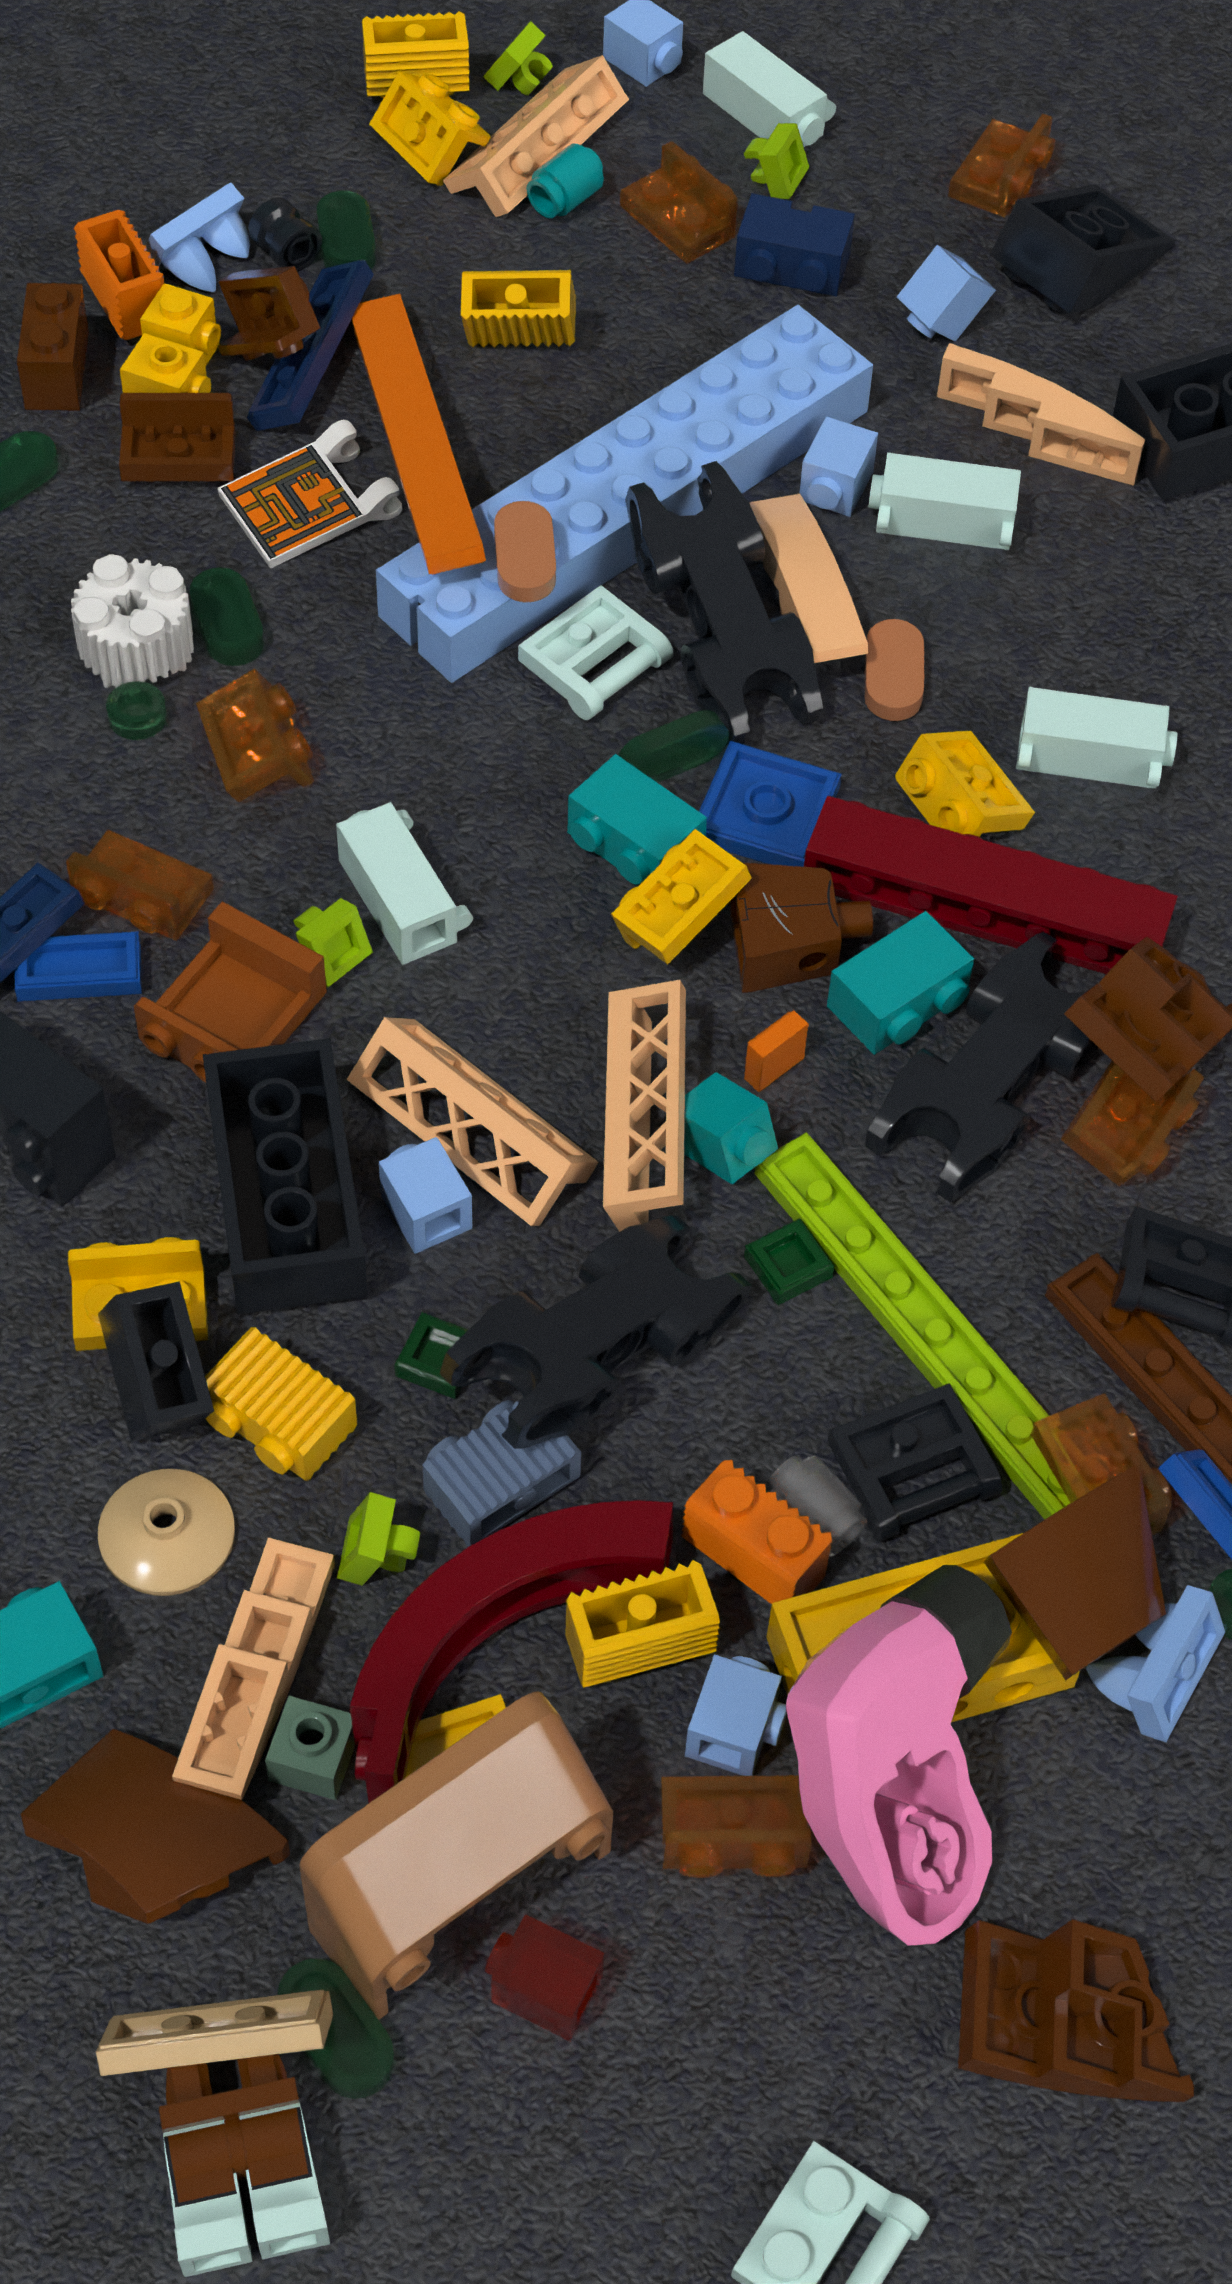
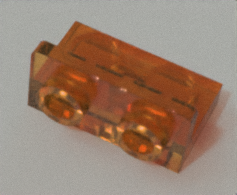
(1003, 165)
(683, 205)
(254, 735)
(140, 884)
(1094, 1445)

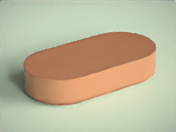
(525, 551)
(894, 670)

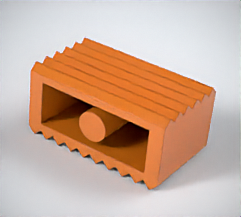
(118, 269)
(755, 1535)

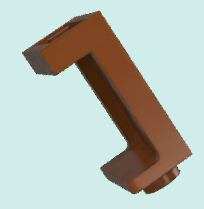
(236, 993)

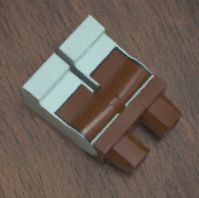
(233, 2138)

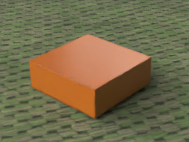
(775, 1050)

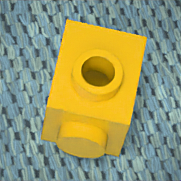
(183, 319)
(164, 368)

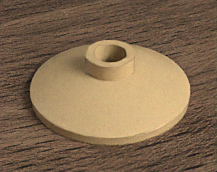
(170, 1557)

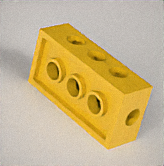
(812, 1620)

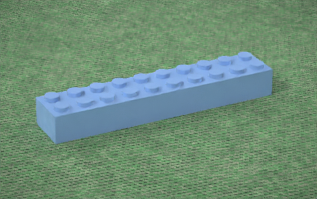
(742, 408)

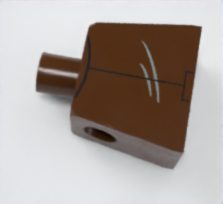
(791, 925)

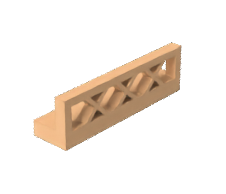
(557, 116)
(632, 1095)
(484, 1100)

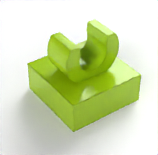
(519, 61)
(781, 160)
(336, 936)
(375, 1542)

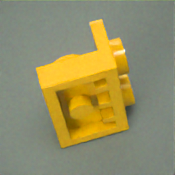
(426, 124)
(961, 785)
(680, 896)
(112, 1269)

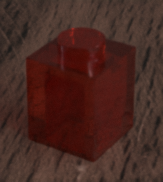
(544, 1976)

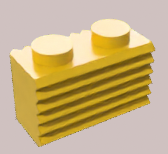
(415, 46)
(518, 307)
(279, 1405)
(641, 1624)

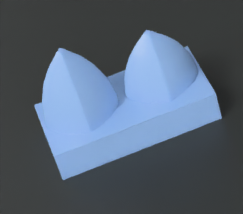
(212, 221)
(1163, 1683)

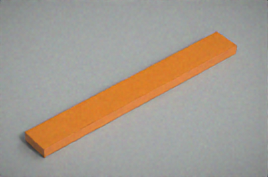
(417, 436)

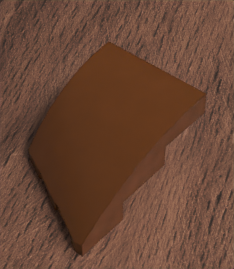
(1152, 1017)
(1085, 1574)
(144, 1835)
(1065, 2014)

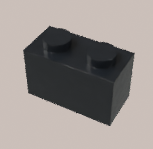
(155, 1361)

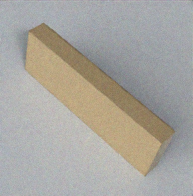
(215, 2032)

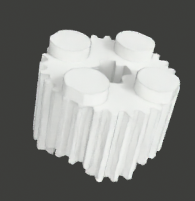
(132, 621)

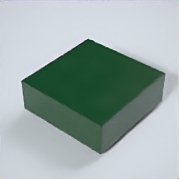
(788, 1261)
(424, 1354)

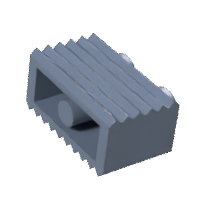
(488, 1483)

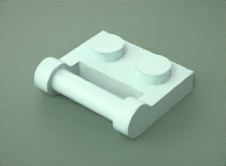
(583, 639)
(815, 2219)

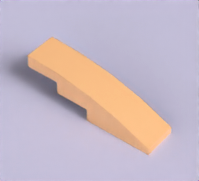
(1056, 421)
(808, 578)
(254, 1669)

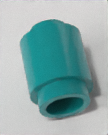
(565, 181)

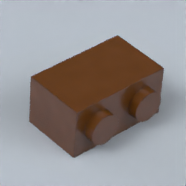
(53, 346)

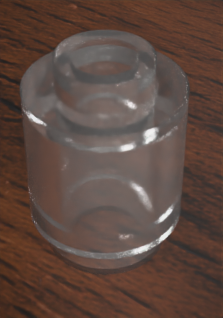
(822, 1497)

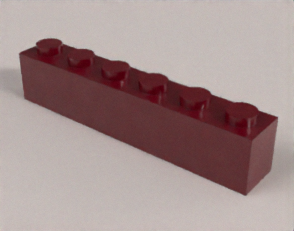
(984, 886)

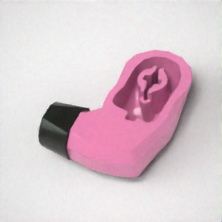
(881, 1756)

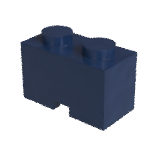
(793, 245)

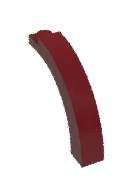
(482, 1592)

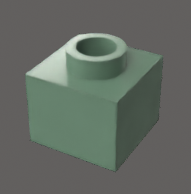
(314, 1767)

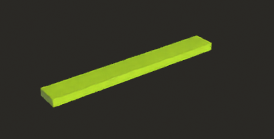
(914, 1312)

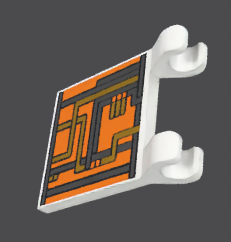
(304, 498)

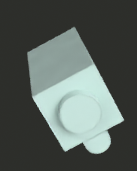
(763, 90)
(946, 501)
(1095, 738)
(398, 883)

